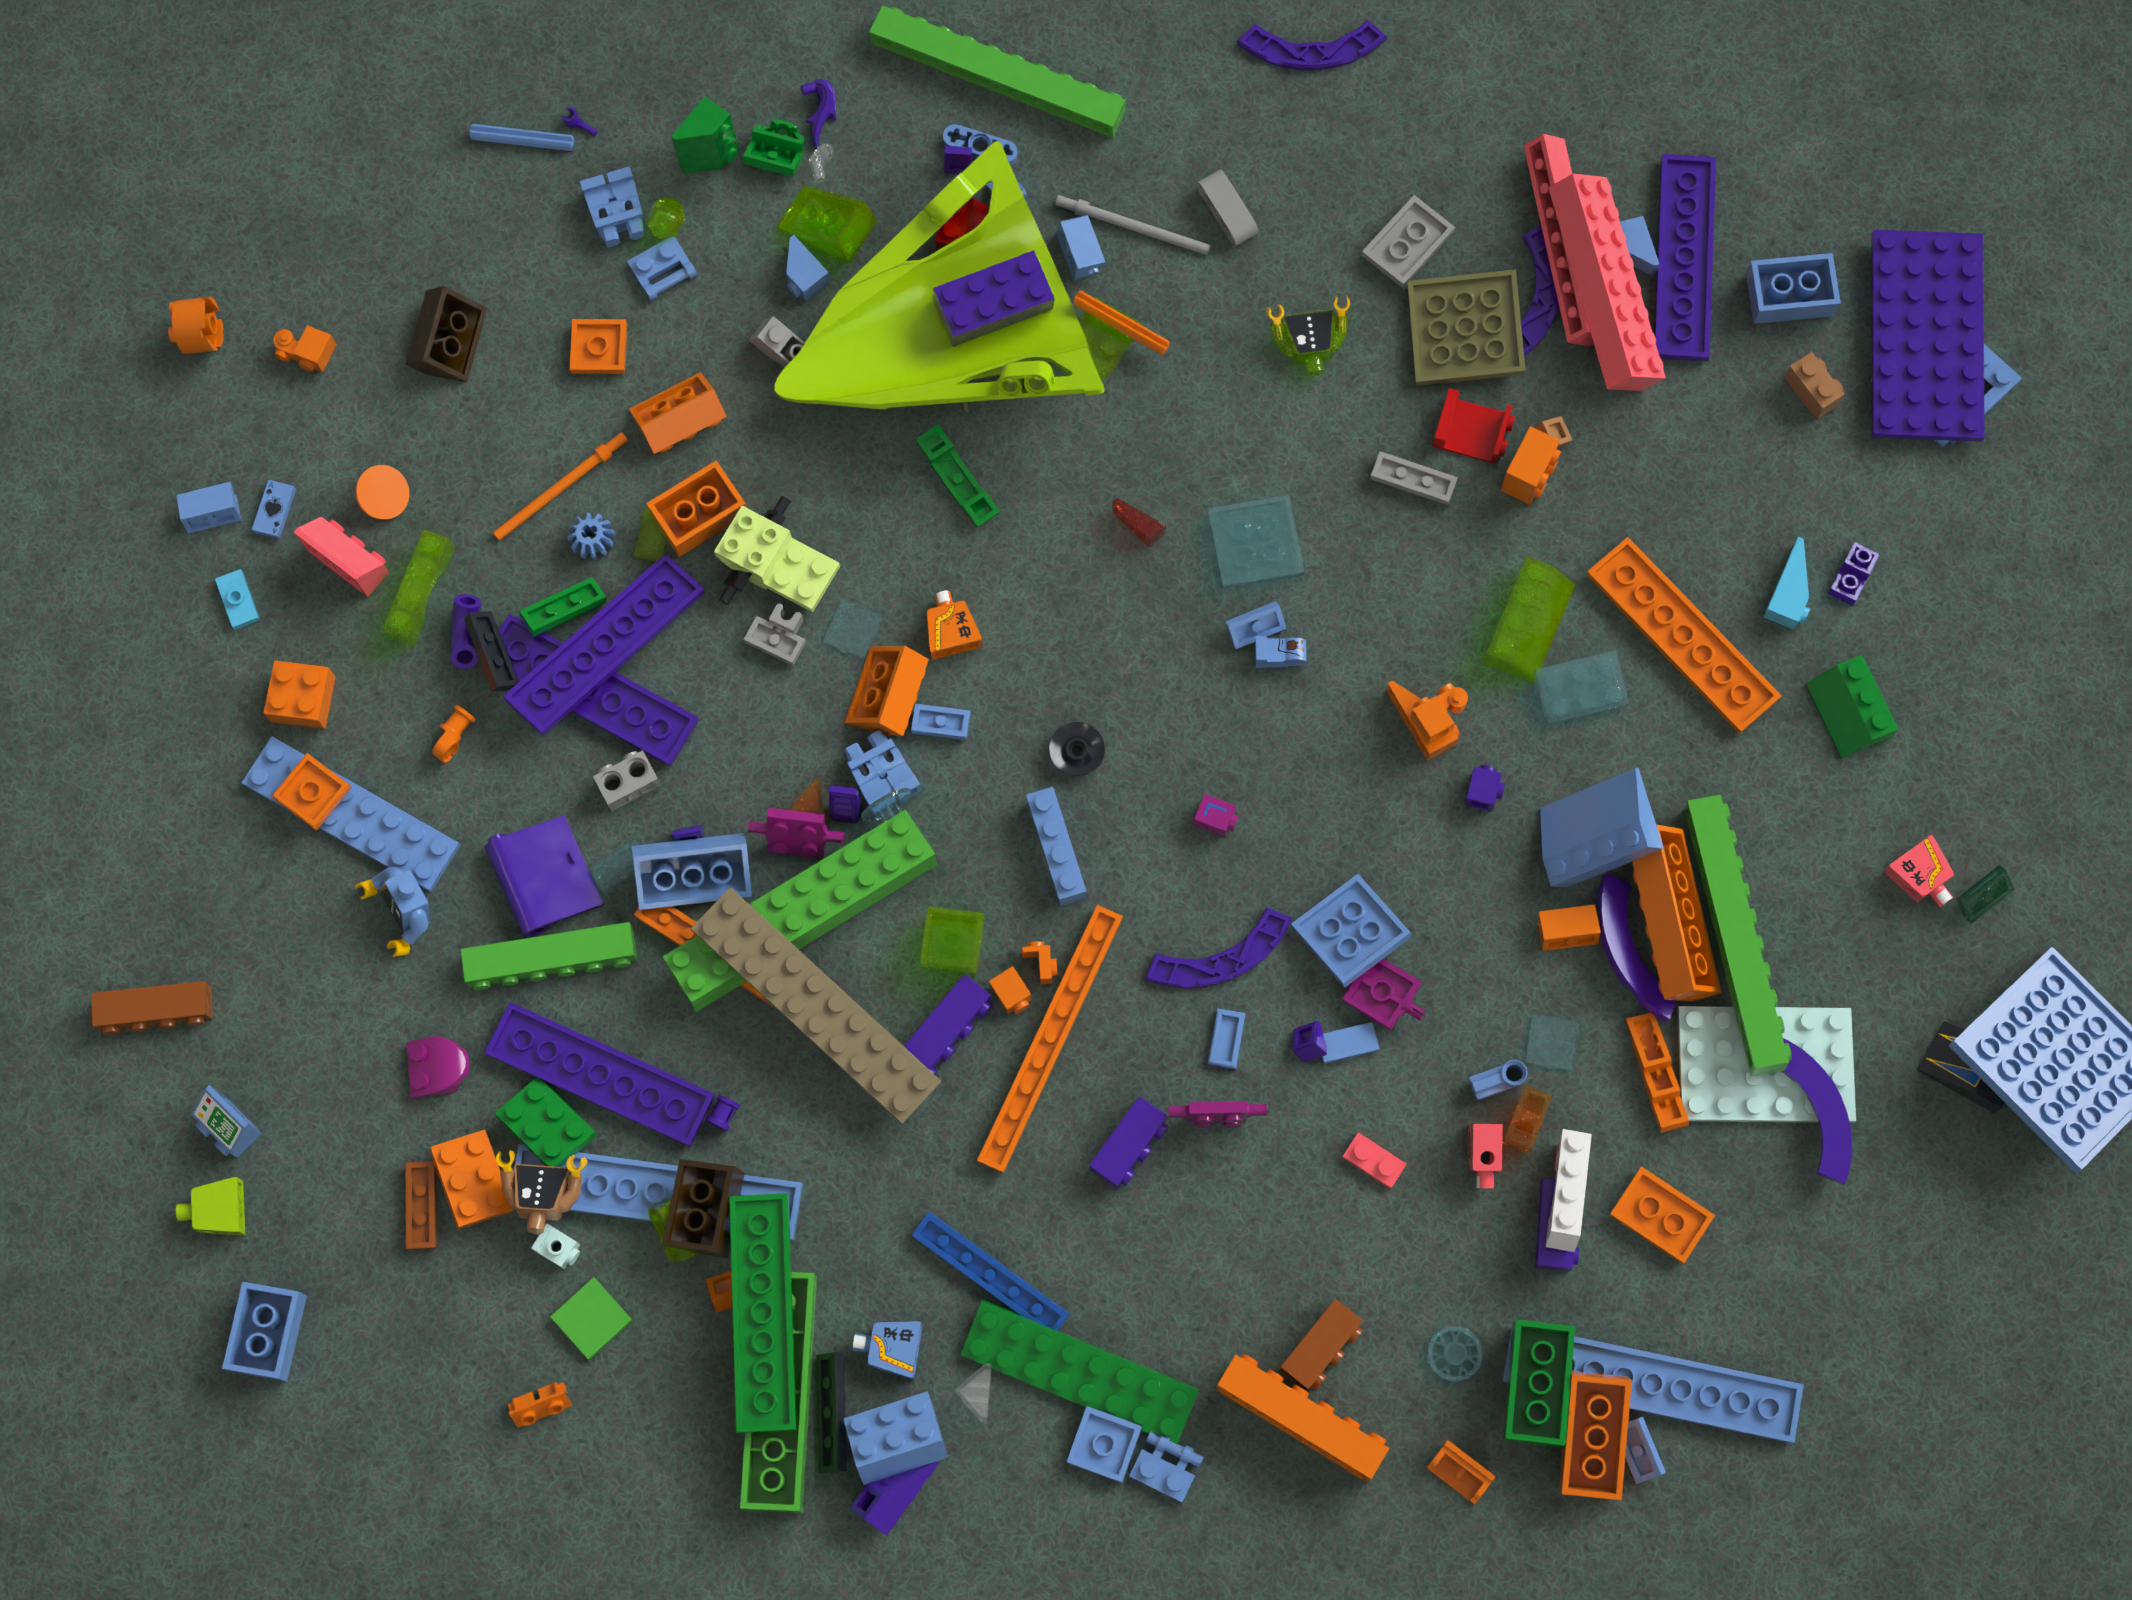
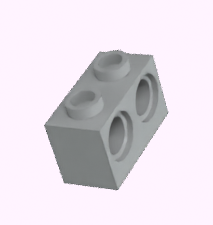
(630, 786)

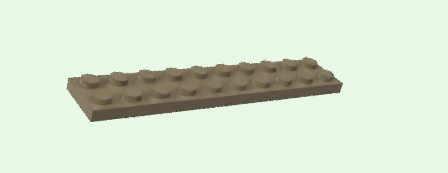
(816, 1005)

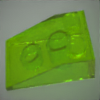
(828, 223)

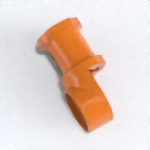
(452, 729)

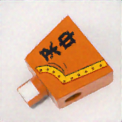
(951, 627)

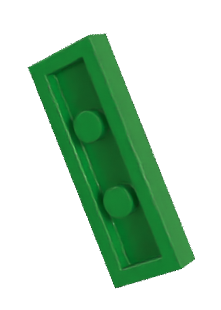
(562, 606)

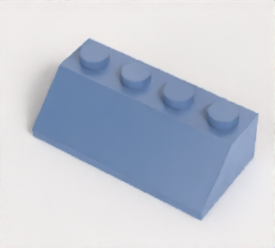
(691, 870)

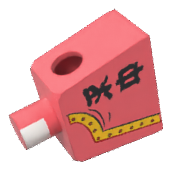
(1923, 872)
(1485, 1138)

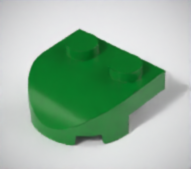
(775, 148)

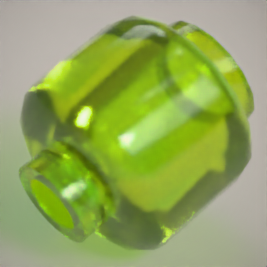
(666, 218)

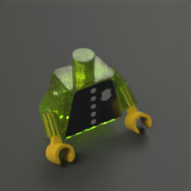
(1310, 335)

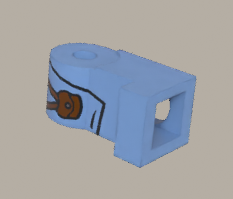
(1279, 652)

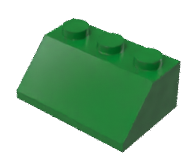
(705, 139)
(1852, 707)

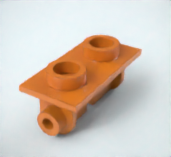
(527, 1410)

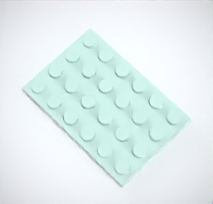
(1717, 1076)

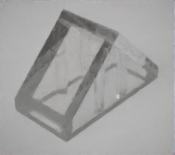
(976, 1392)

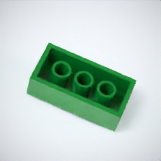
(1538, 1383)

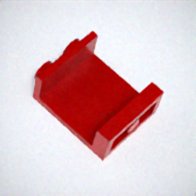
(1473, 429)

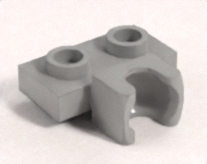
(777, 636)

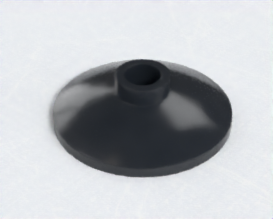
(1072, 736)

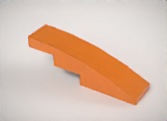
(1657, 1072)

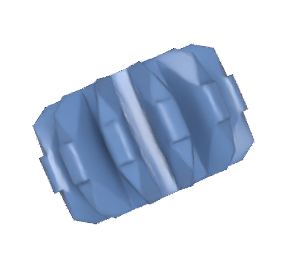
(596, 527)

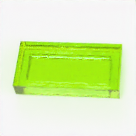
(651, 540)

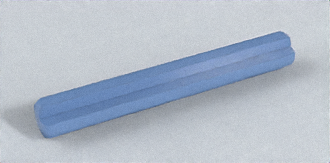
(521, 137)

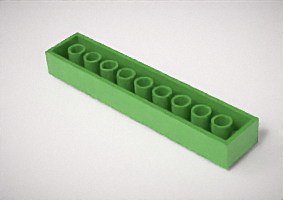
(814, 902)

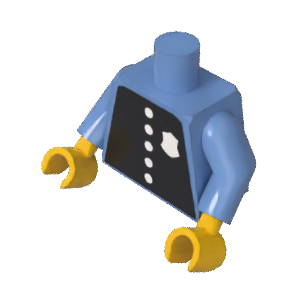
(405, 903)

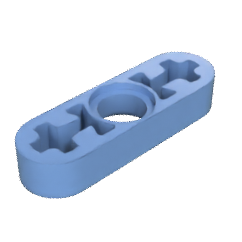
(975, 136)

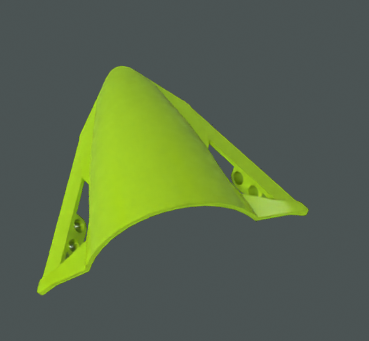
(887, 342)

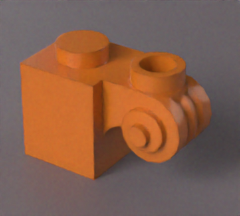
(310, 351)
(1432, 715)

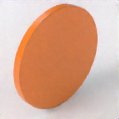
(382, 492)

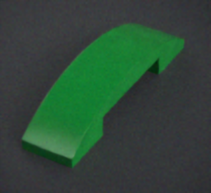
(956, 476)

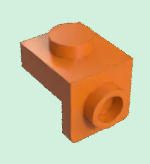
(1048, 966)

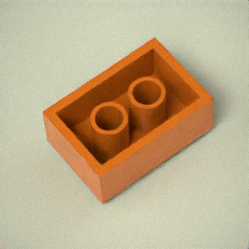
(696, 508)

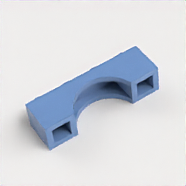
(1056, 846)

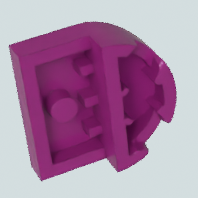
(435, 1066)

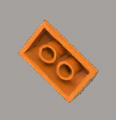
(678, 413)
(887, 689)

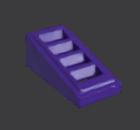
(844, 804)

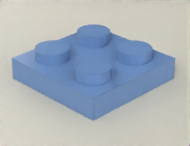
(1104, 1444)

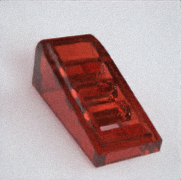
(1142, 525)

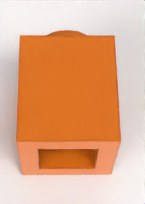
(1011, 991)

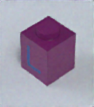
(1216, 816)

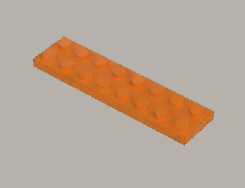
(1683, 635)

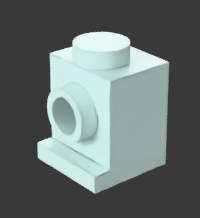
(565, 1256)

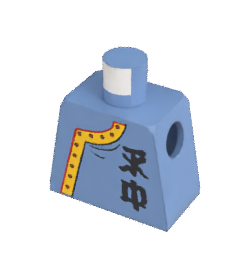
(892, 1347)

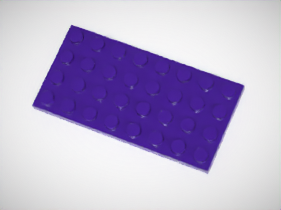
(1927, 335)

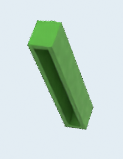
(549, 955)

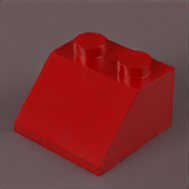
(961, 222)

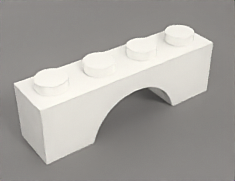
(1569, 1191)

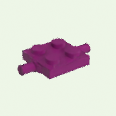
(796, 833)
(1384, 994)
(1228, 1112)

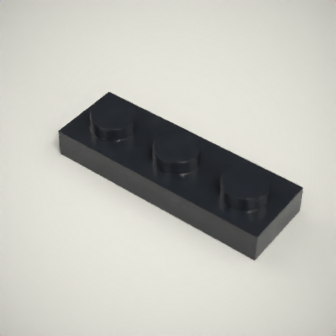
(491, 650)

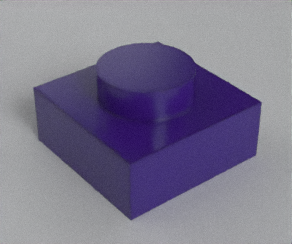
(957, 159)

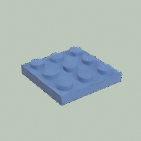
(1351, 930)

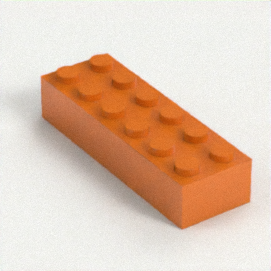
(1675, 920)
(1302, 1418)

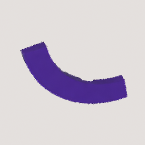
(1312, 55)
(1545, 300)
(1621, 950)
(1224, 965)
(1829, 1110)

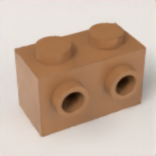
(1815, 385)

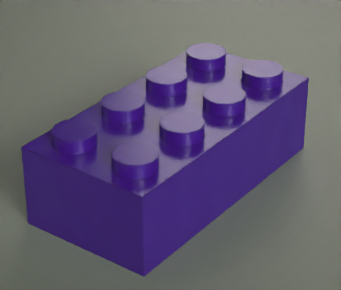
(993, 298)

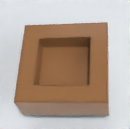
(1556, 428)

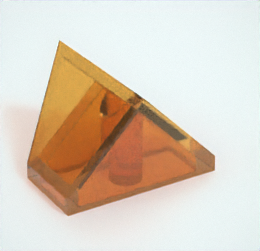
(811, 800)

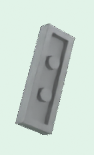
(1413, 478)

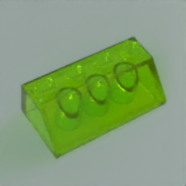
(1529, 620)

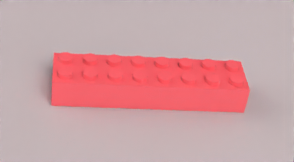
(1607, 282)

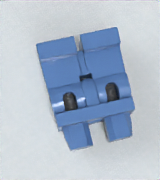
(614, 205)
(884, 768)

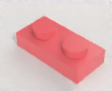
(1374, 1160)

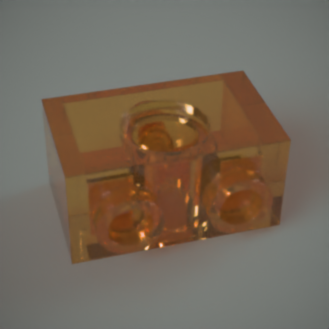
(1527, 1119)

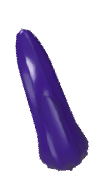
(825, 109)

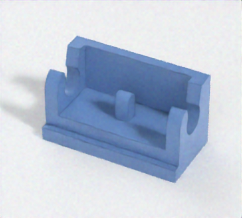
(1080, 247)
(208, 507)

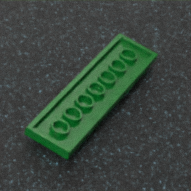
(762, 1313)
(1079, 1371)

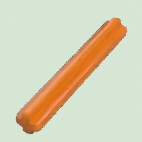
(1121, 322)

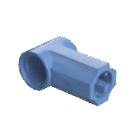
(1495, 1080)

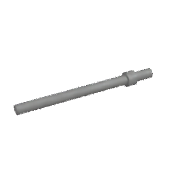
(1084, 208)

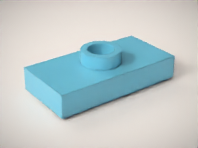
(237, 599)

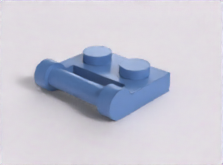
(658, 261)

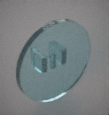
(887, 806)

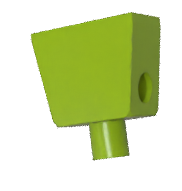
(216, 1208)

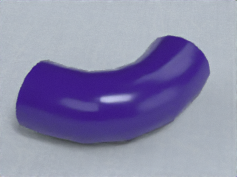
(461, 645)

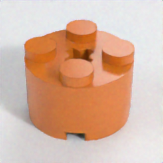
(195, 325)

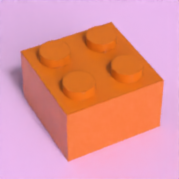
(1531, 466)
(299, 694)

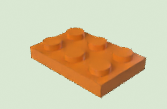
(470, 1179)
(1662, 1215)

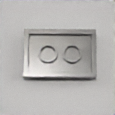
(1408, 241)

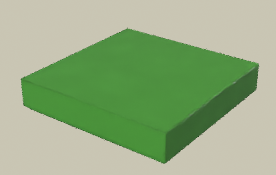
(591, 1318)

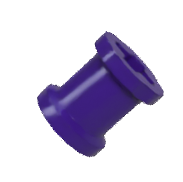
(722, 1113)

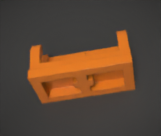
(1568, 927)
(1461, 1472)

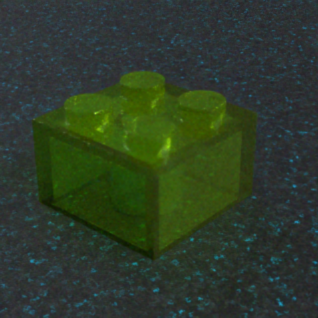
(952, 940)

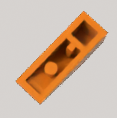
(1404, 704)

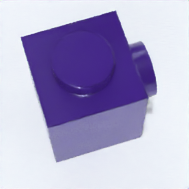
(1484, 788)

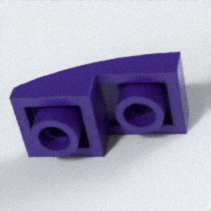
(1853, 574)

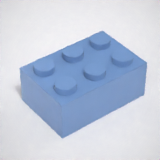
(1793, 288)
(264, 1331)
(895, 1438)

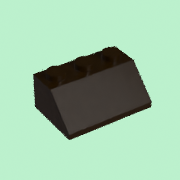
(446, 335)
(701, 1208)

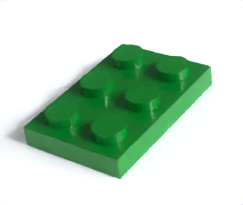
(545, 1124)

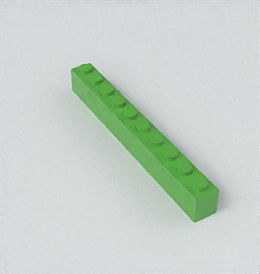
(998, 71)
(1736, 935)

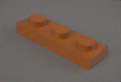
(421, 1205)

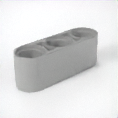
(1227, 207)

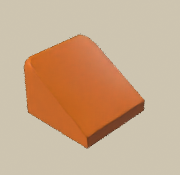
(721, 1291)

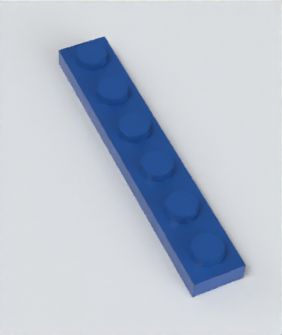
(989, 1272)

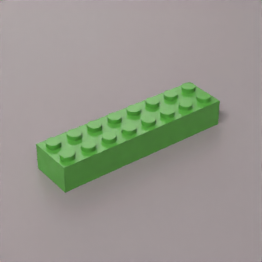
(777, 1459)

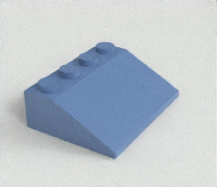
(1598, 830)

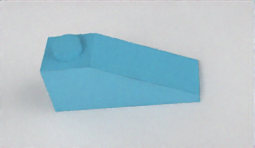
(1791, 591)

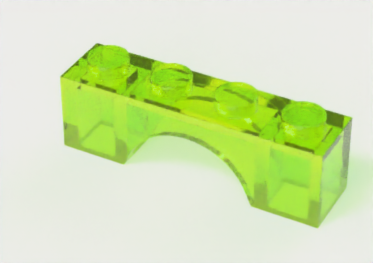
(409, 605)

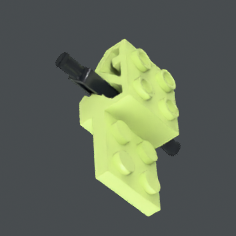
(770, 558)

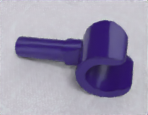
(575, 121)

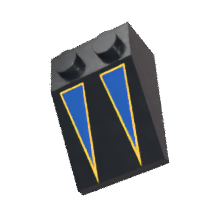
(1951, 1071)

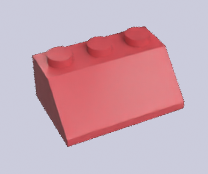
(343, 554)

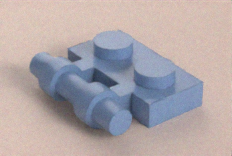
(1161, 1474)

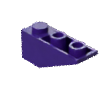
(887, 1499)

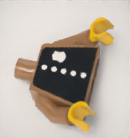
(540, 1191)

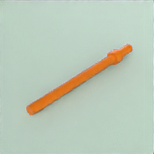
(602, 453)

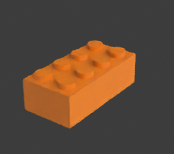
(1596, 1436)

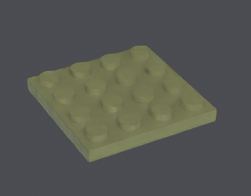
(1466, 327)

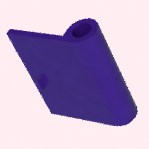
(542, 875)

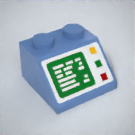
(224, 1122)

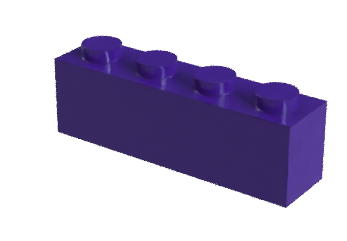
(949, 1023)

